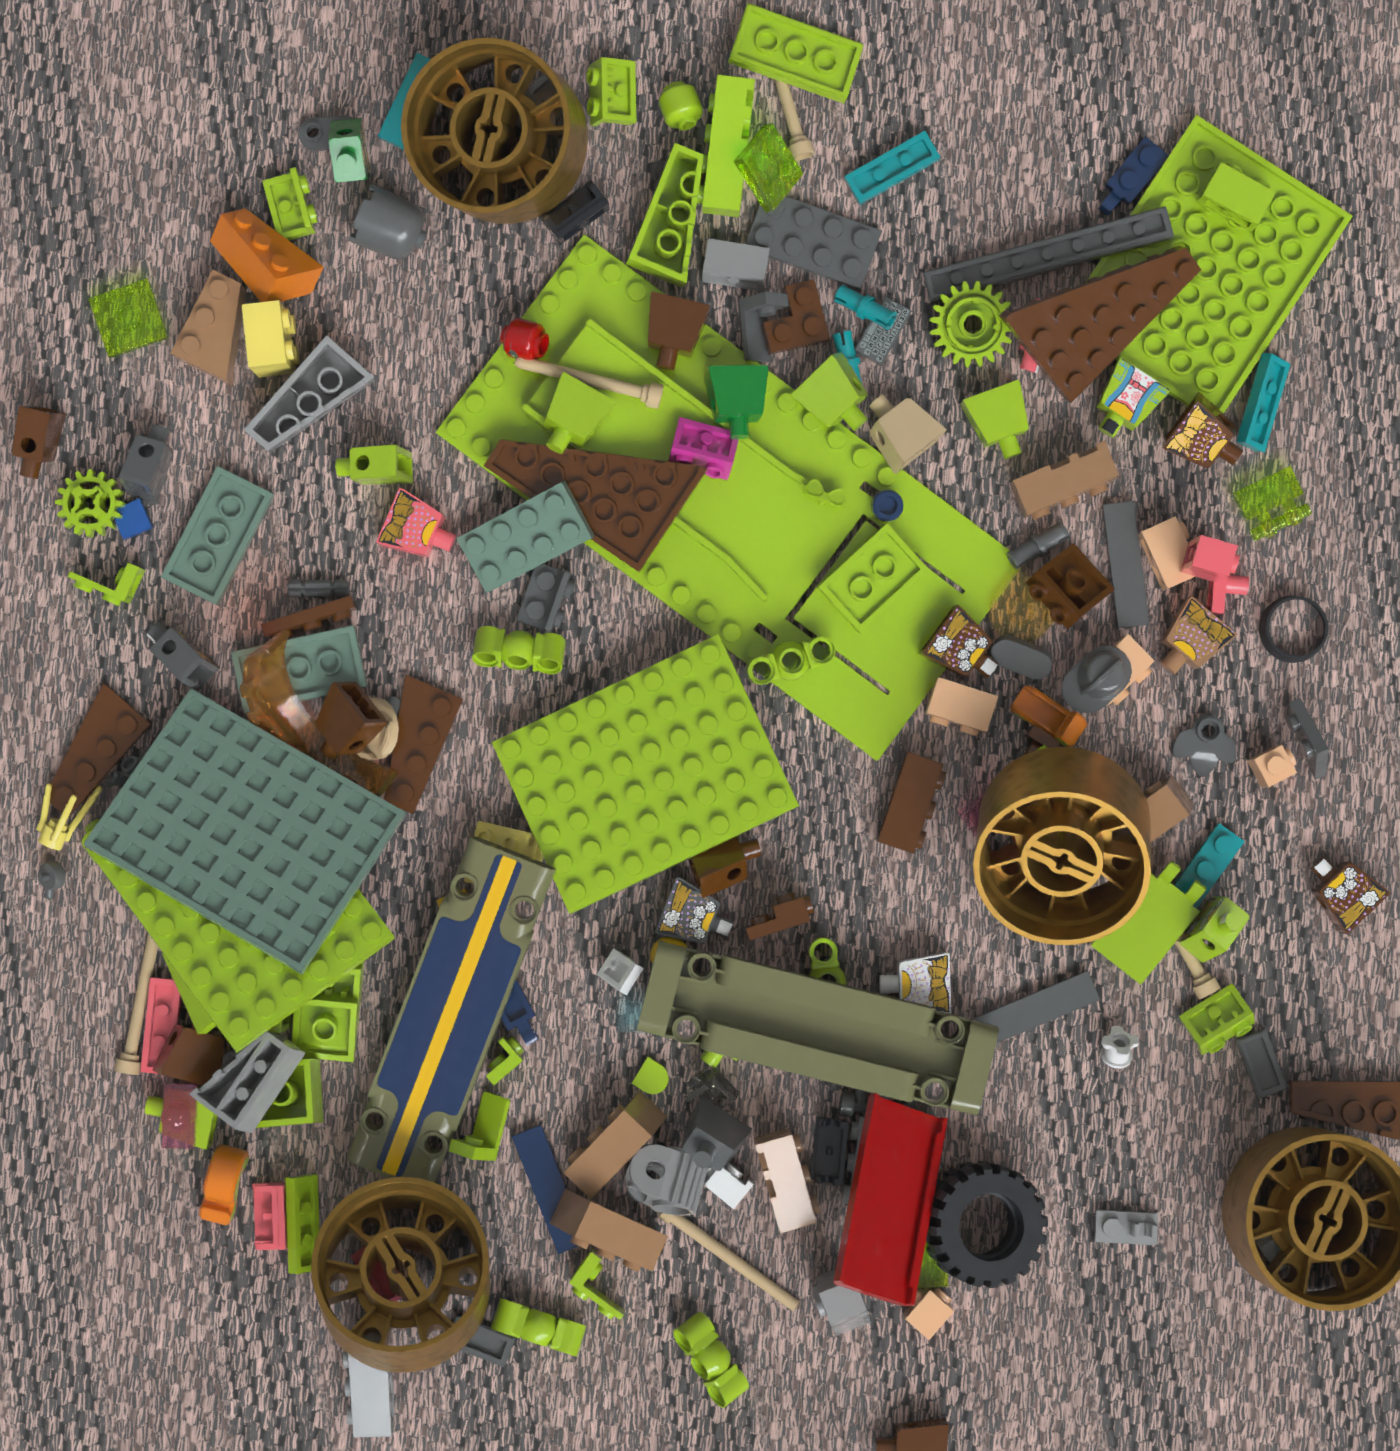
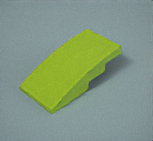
(329, 1022)

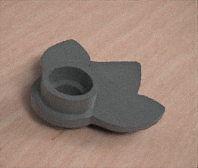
(1205, 750)

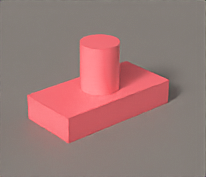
(1217, 592)

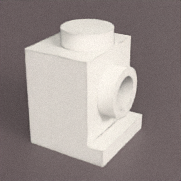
(728, 1184)

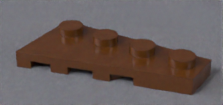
(424, 726)
(99, 745)
(1353, 1104)

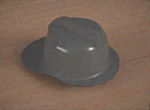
(1096, 679)

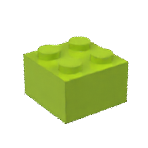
(299, 1098)

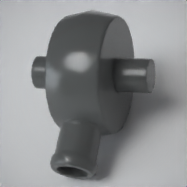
(52, 877)

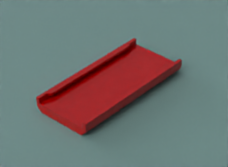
(890, 1202)

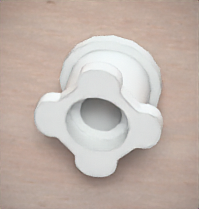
(1117, 1047)

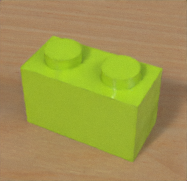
(1237, 196)

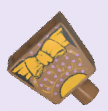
(1194, 636)

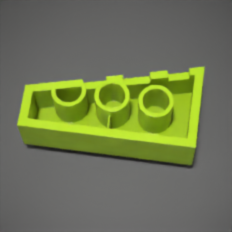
(726, 140)
(670, 219)

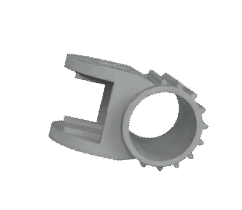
(678, 1182)

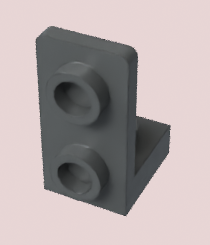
(753, 313)

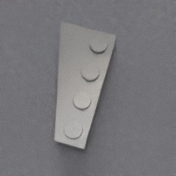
(311, 392)

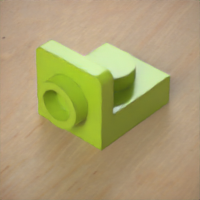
(501, 1065)

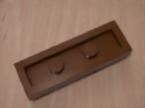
(311, 618)

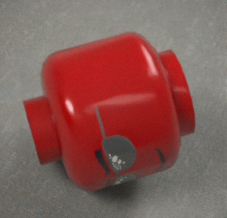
(524, 339)

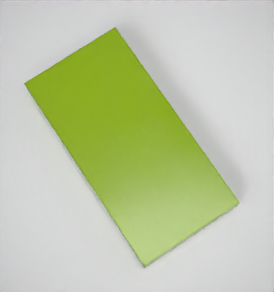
(795, 53)

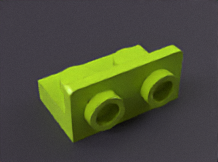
(612, 91)
(1218, 1020)

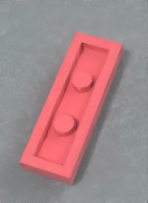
(161, 1016)

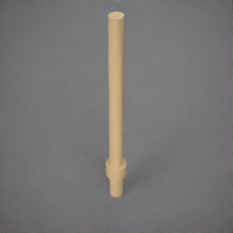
(731, 1259)

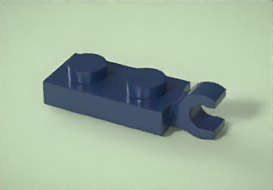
(1133, 175)
(517, 1014)

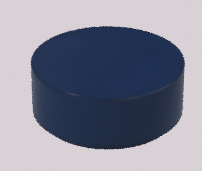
(887, 505)

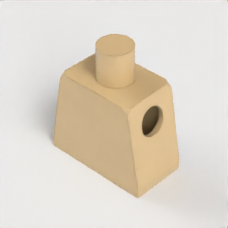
(903, 431)

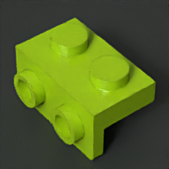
(289, 205)

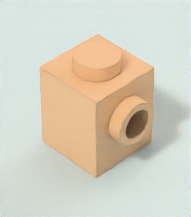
(1273, 765)
(929, 1311)

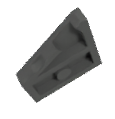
(1309, 738)

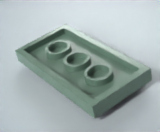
(217, 535)
(525, 536)
(315, 663)

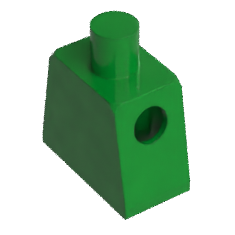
(737, 395)

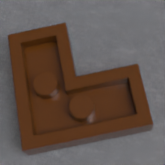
(805, 321)

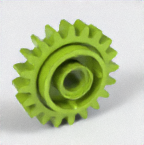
(951, 324)

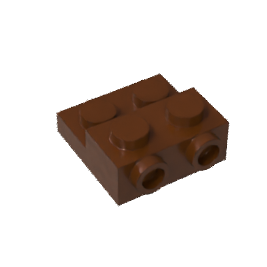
(1069, 586)
(788, 912)

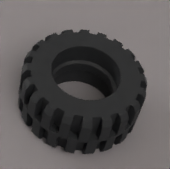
(1022, 1232)

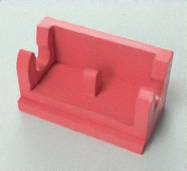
(270, 1215)

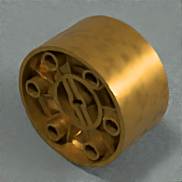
(494, 130)
(1063, 846)
(1317, 1217)
(419, 1305)

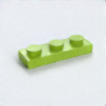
(302, 1221)

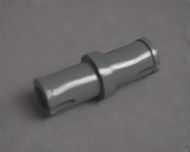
(1038, 545)

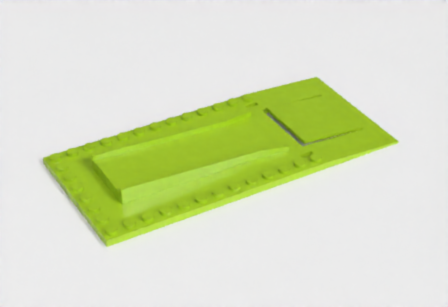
(754, 540)

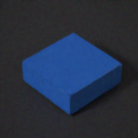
(134, 519)

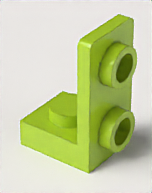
(126, 581)
(487, 1130)
(590, 1269)

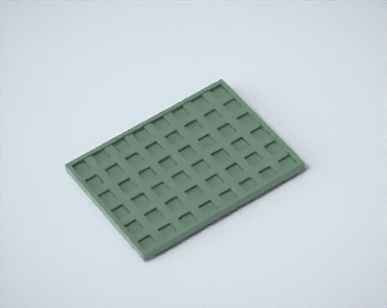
(245, 830)

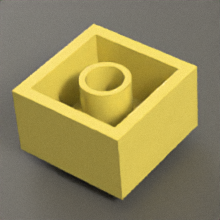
(269, 338)

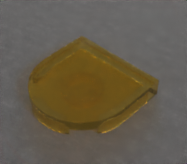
(1016, 612)

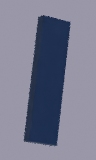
(544, 1179)

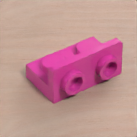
(704, 446)

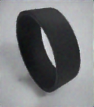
(1265, 634)

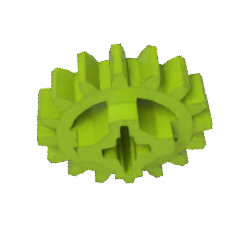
(99, 494)

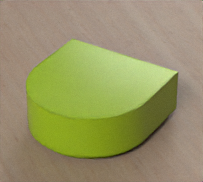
(651, 1077)

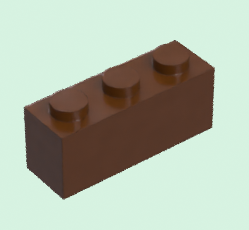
(911, 803)

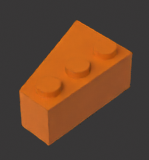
(264, 258)

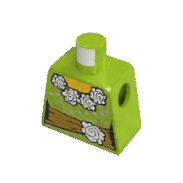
(1219, 924)

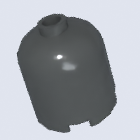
(389, 224)

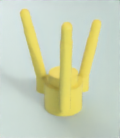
(55, 831)

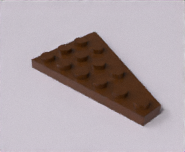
(1088, 326)
(621, 496)

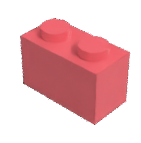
(1210, 559)

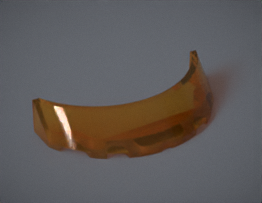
(280, 713)

